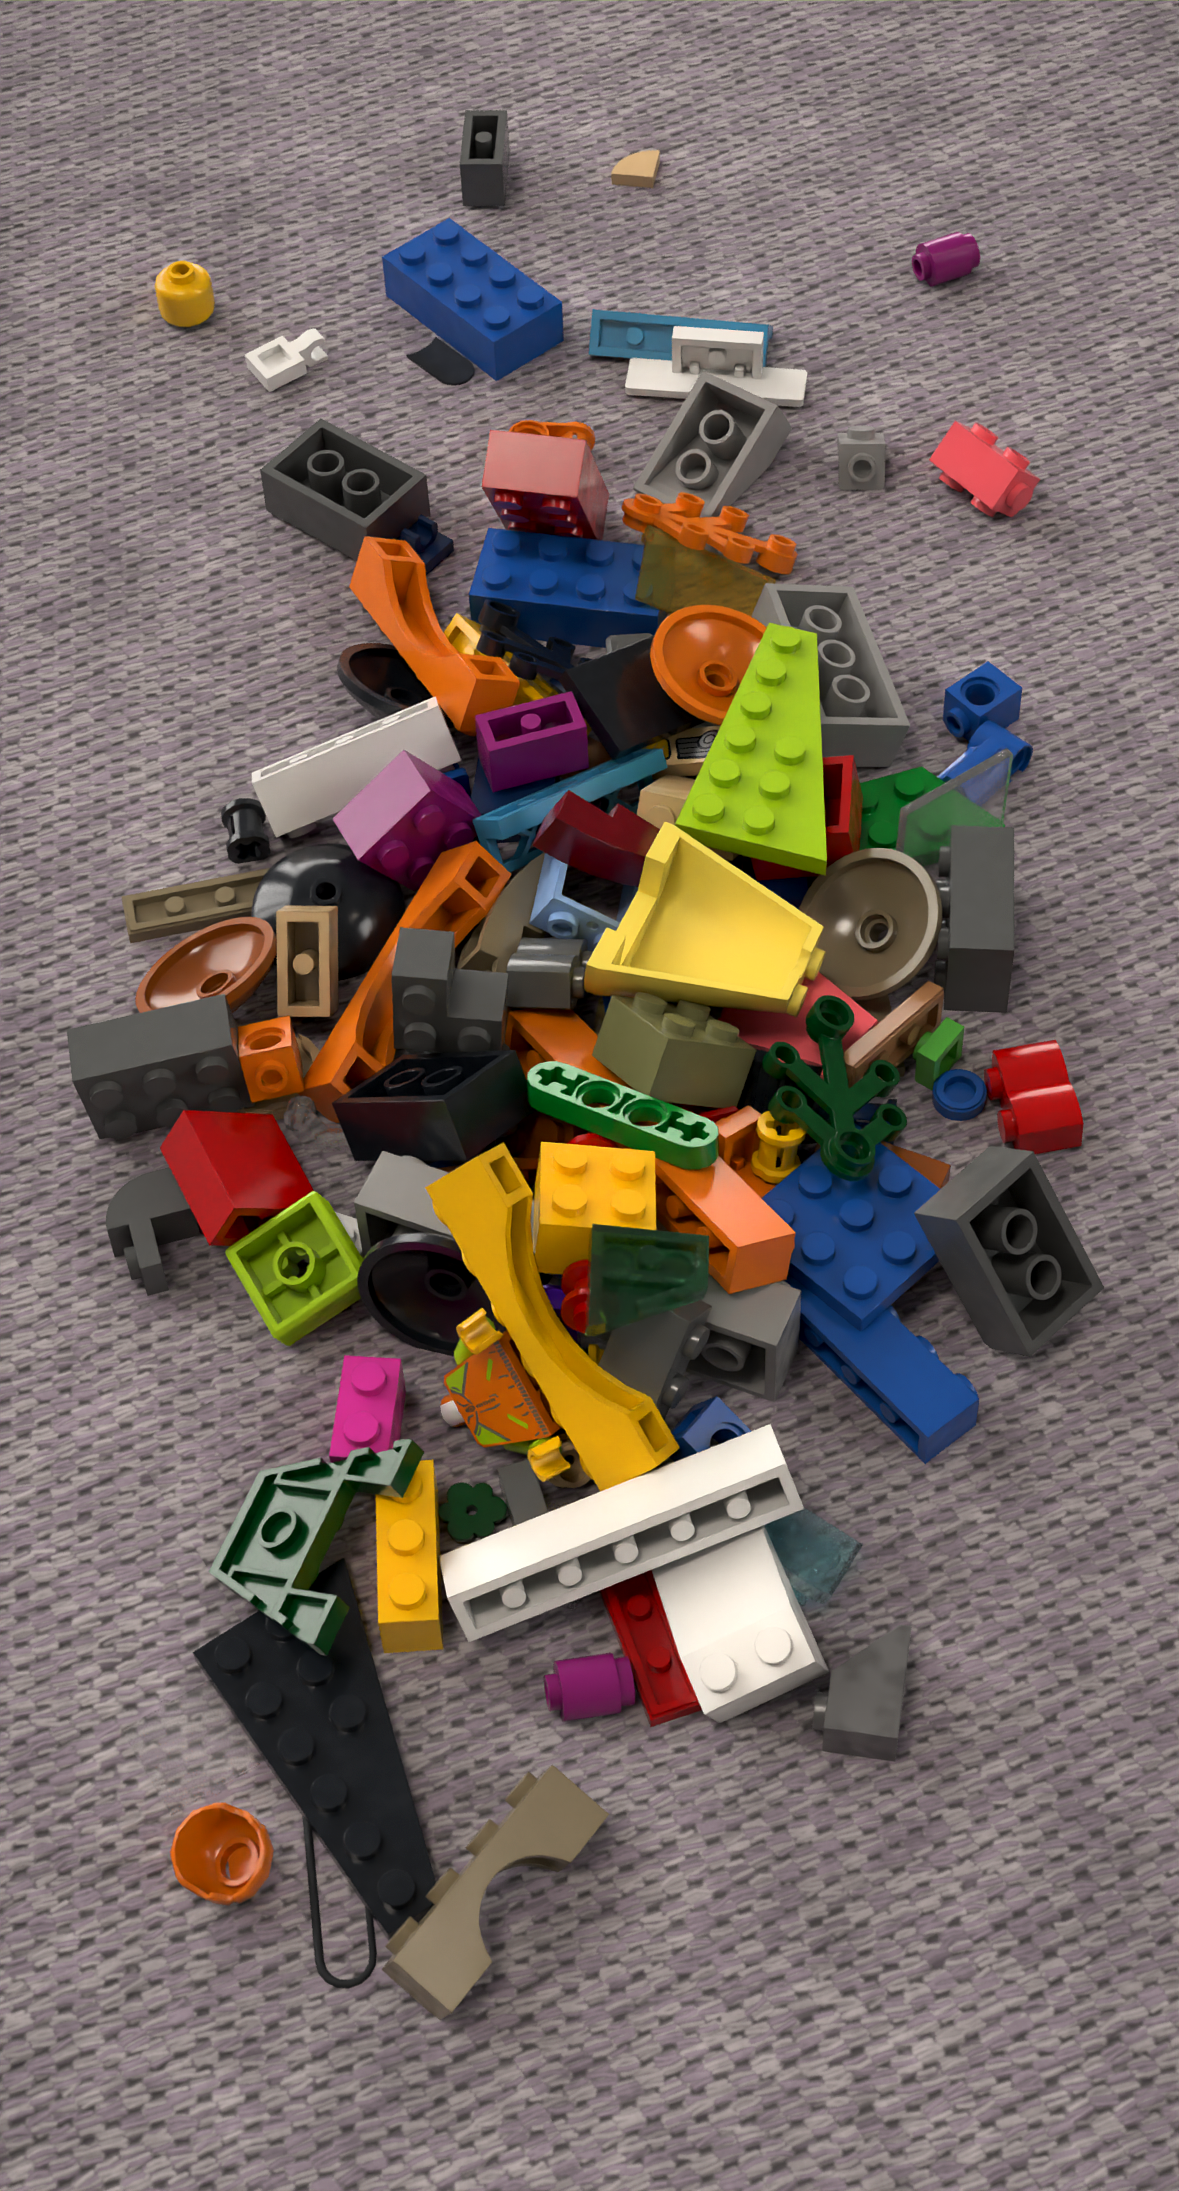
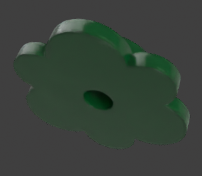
(465, 1498)

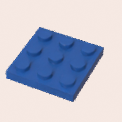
(856, 1238)

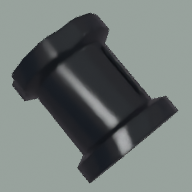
(245, 828)

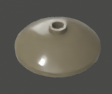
(859, 901)

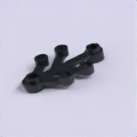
(528, 656)

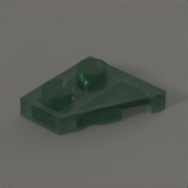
(641, 1274)

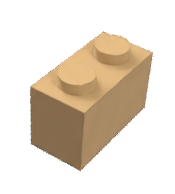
(307, 961)

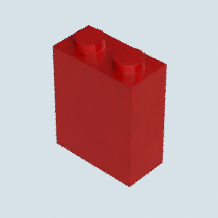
(233, 1171)

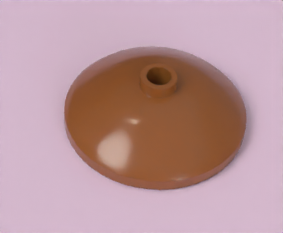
(215, 961)

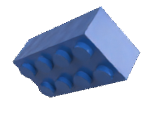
(473, 299)
(564, 586)

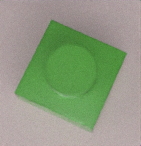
(938, 1052)

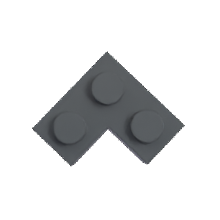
(442, 1005)

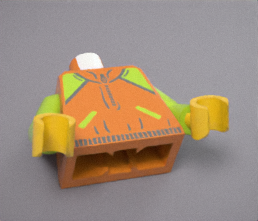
(500, 1398)

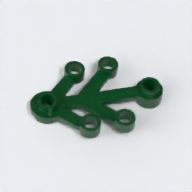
(844, 1148)

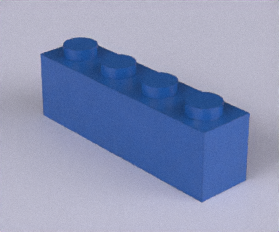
(892, 1375)

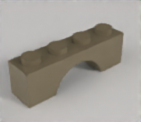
(445, 1950)

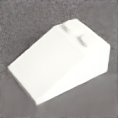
(738, 1625)

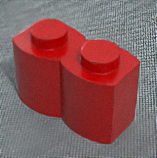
(1035, 1098)

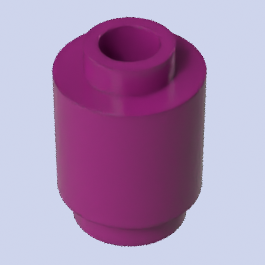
(946, 258)
(589, 1686)

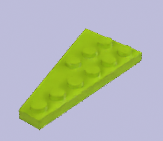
(765, 767)

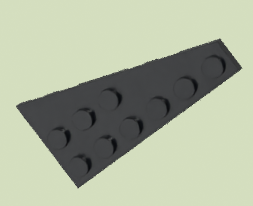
(330, 1748)

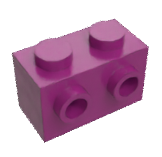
(532, 741)

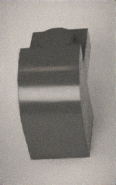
(148, 1215)

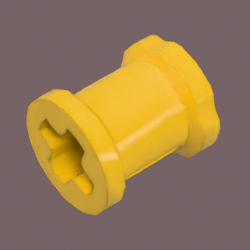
(773, 1146)

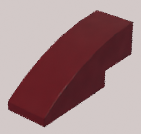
(595, 841)

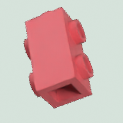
(990, 474)

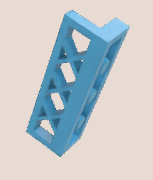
(651, 335)
(527, 813)

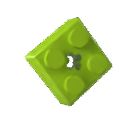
(269, 1268)

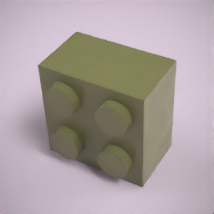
(674, 1051)

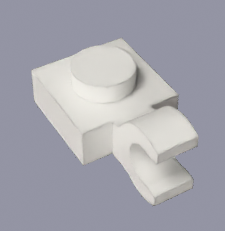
(284, 360)

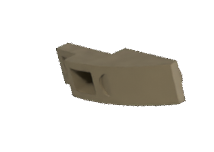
(505, 924)

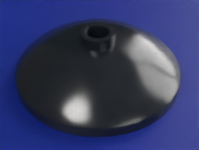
(381, 679)
(365, 898)
(421, 1290)

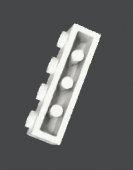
(333, 773)

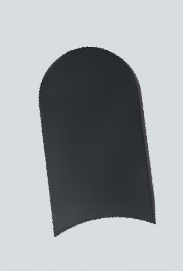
(443, 363)

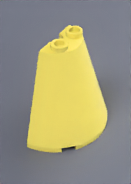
(706, 936)

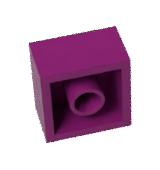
(407, 820)

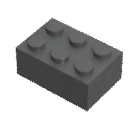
(343, 489)
(978, 918)
(157, 1063)
(1009, 1250)

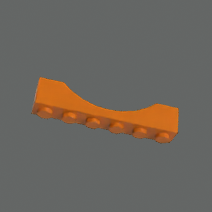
(395, 592)
(451, 899)

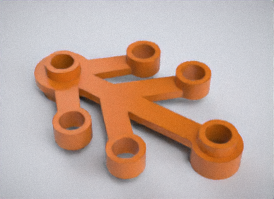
(684, 523)

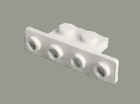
(724, 353)

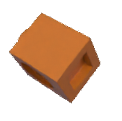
(270, 1059)

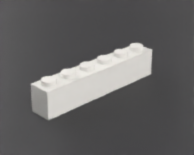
(619, 1533)

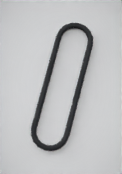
(316, 1923)

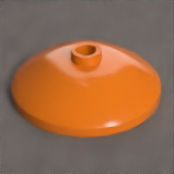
(704, 656)

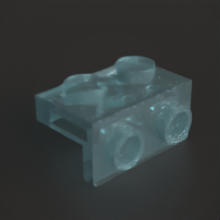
(812, 1554)

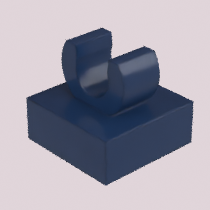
(428, 542)

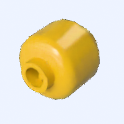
(184, 294)

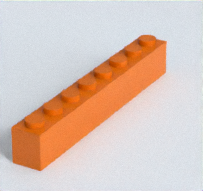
(746, 1236)

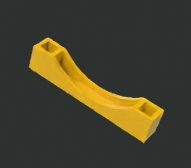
(607, 1421)

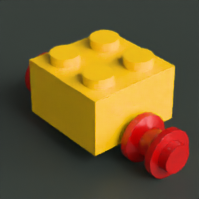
(580, 1187)

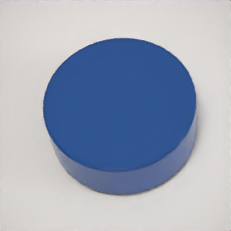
(959, 1095)

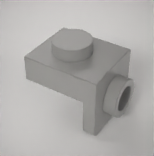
(861, 459)

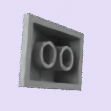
(715, 446)

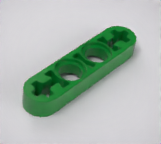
(678, 1137)

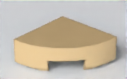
(637, 169)

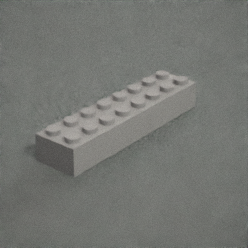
(750, 1330)

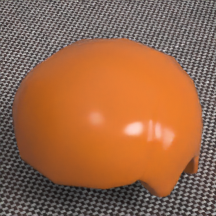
(211, 1839)

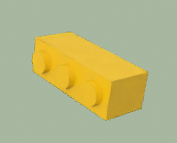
(410, 1566)

